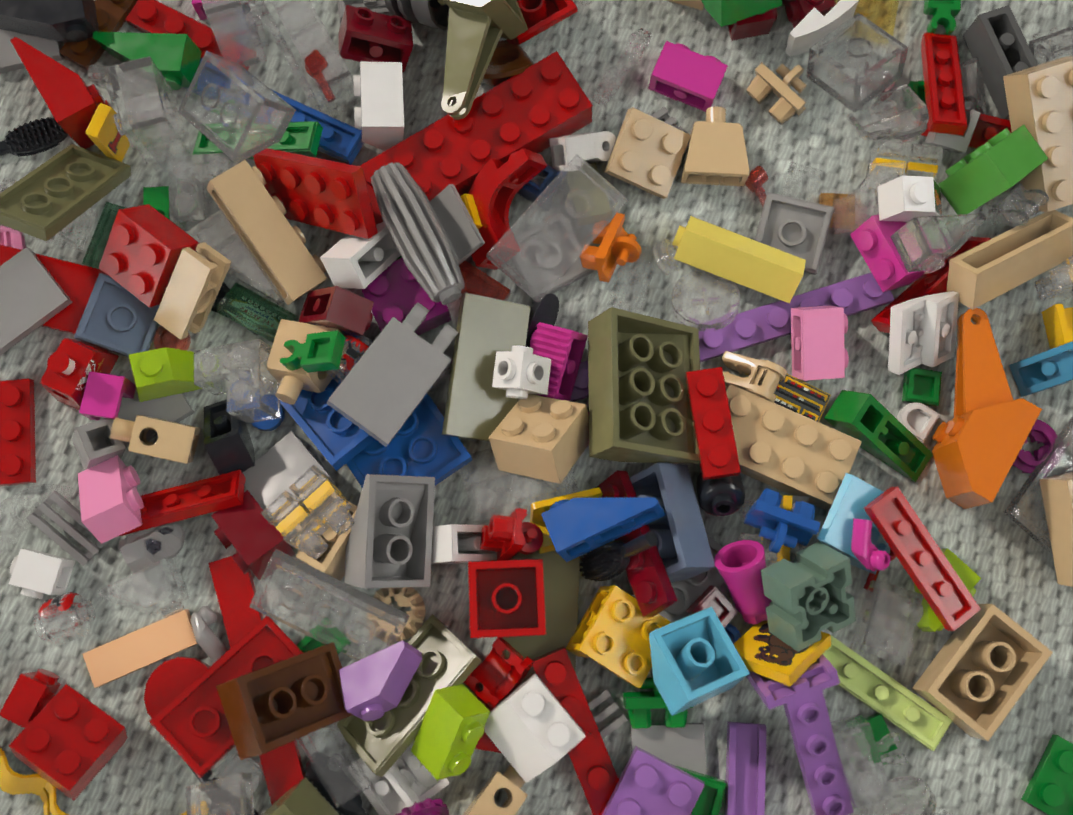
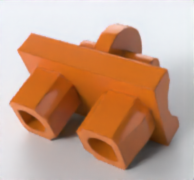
(614, 249)

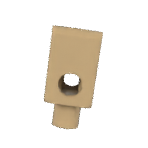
(716, 152)
(294, 381)
(174, 441)
(484, 801)

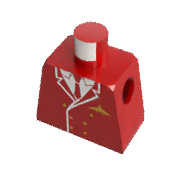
(70, 368)

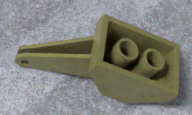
(471, 42)

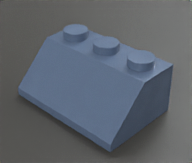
(681, 531)

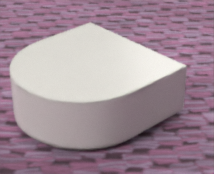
(918, 419)

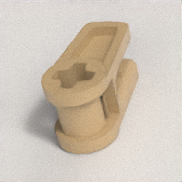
(762, 377)

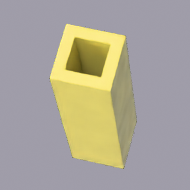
(739, 259)

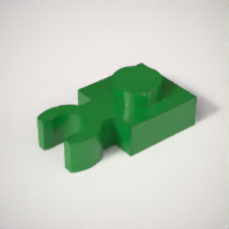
(943, 14)
(318, 353)

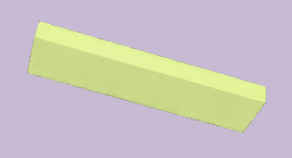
(887, 696)

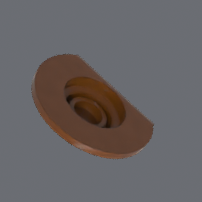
(506, 62)

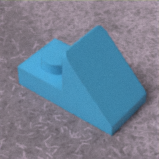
(1044, 370)

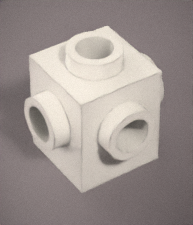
(521, 372)

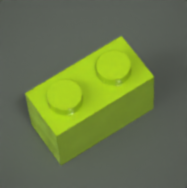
(450, 731)

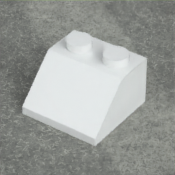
(381, 103)
(532, 729)

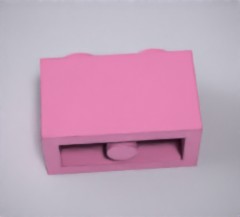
(818, 342)
(110, 499)

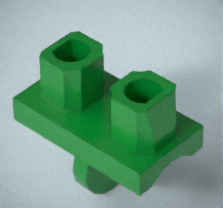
(640, 705)

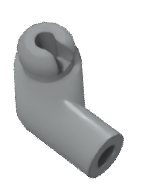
(204, 635)

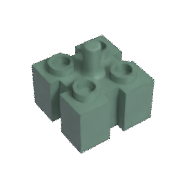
(808, 595)

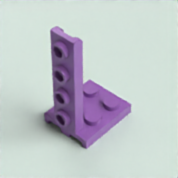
(811, 733)
(745, 768)
(653, 788)

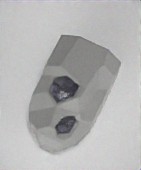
(152, 545)

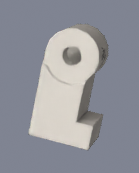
(588, 145)

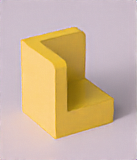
(1058, 325)

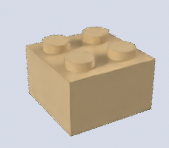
(541, 438)

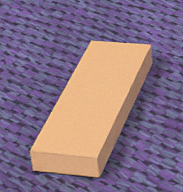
(140, 648)

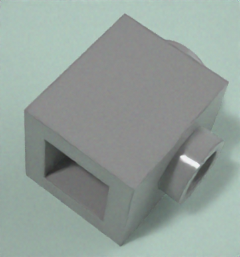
(94, 443)

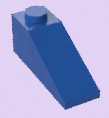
(588, 523)

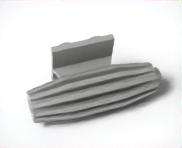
(428, 234)

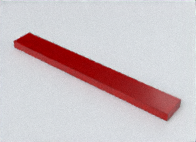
(235, 592)

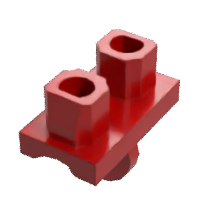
(510, 535)

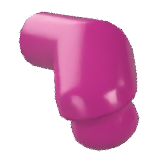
(864, 549)

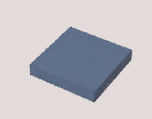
(116, 319)

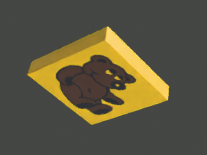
(775, 659)

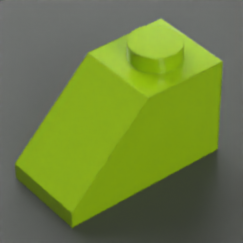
(162, 372)

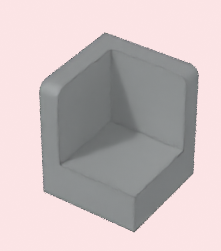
(952, 142)

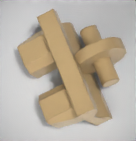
(789, 101)

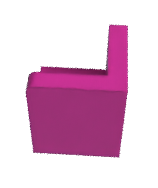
(104, 395)

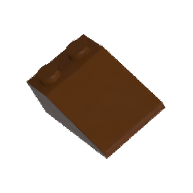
(284, 701)

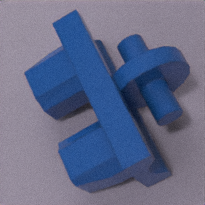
(781, 525)

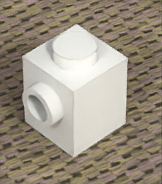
(40, 573)

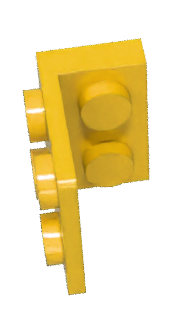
(616, 635)

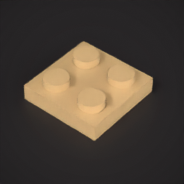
(647, 153)

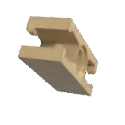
(192, 290)

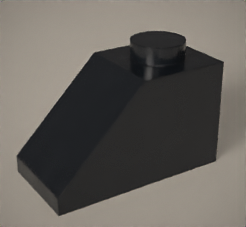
(227, 439)

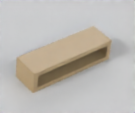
(266, 231)
(1011, 258)

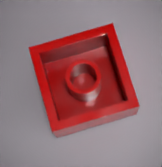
(144, 252)
(506, 598)
(69, 742)

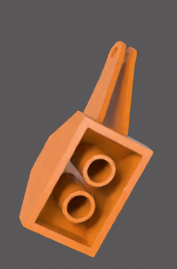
(987, 426)

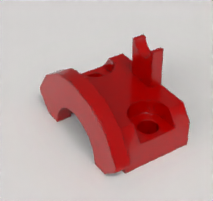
(498, 673)

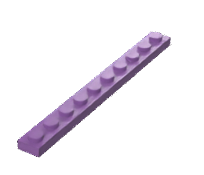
(772, 321)

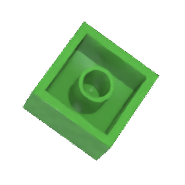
(991, 169)

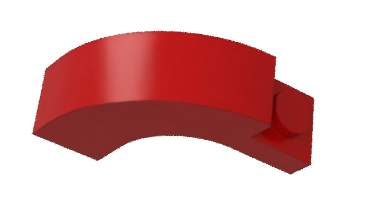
(493, 195)

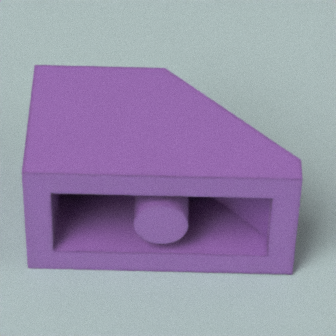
(379, 680)

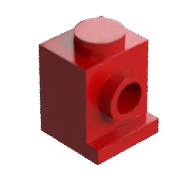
(30, 696)

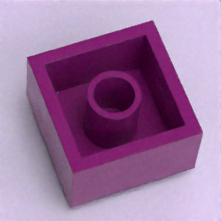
(397, 293)

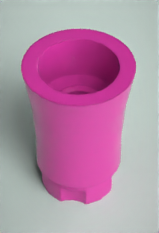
(741, 569)

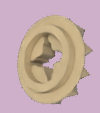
(405, 598)

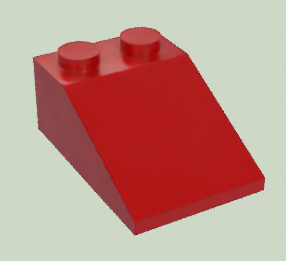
(63, 91)

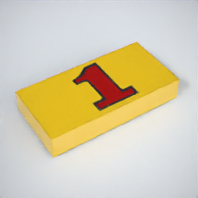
(105, 134)

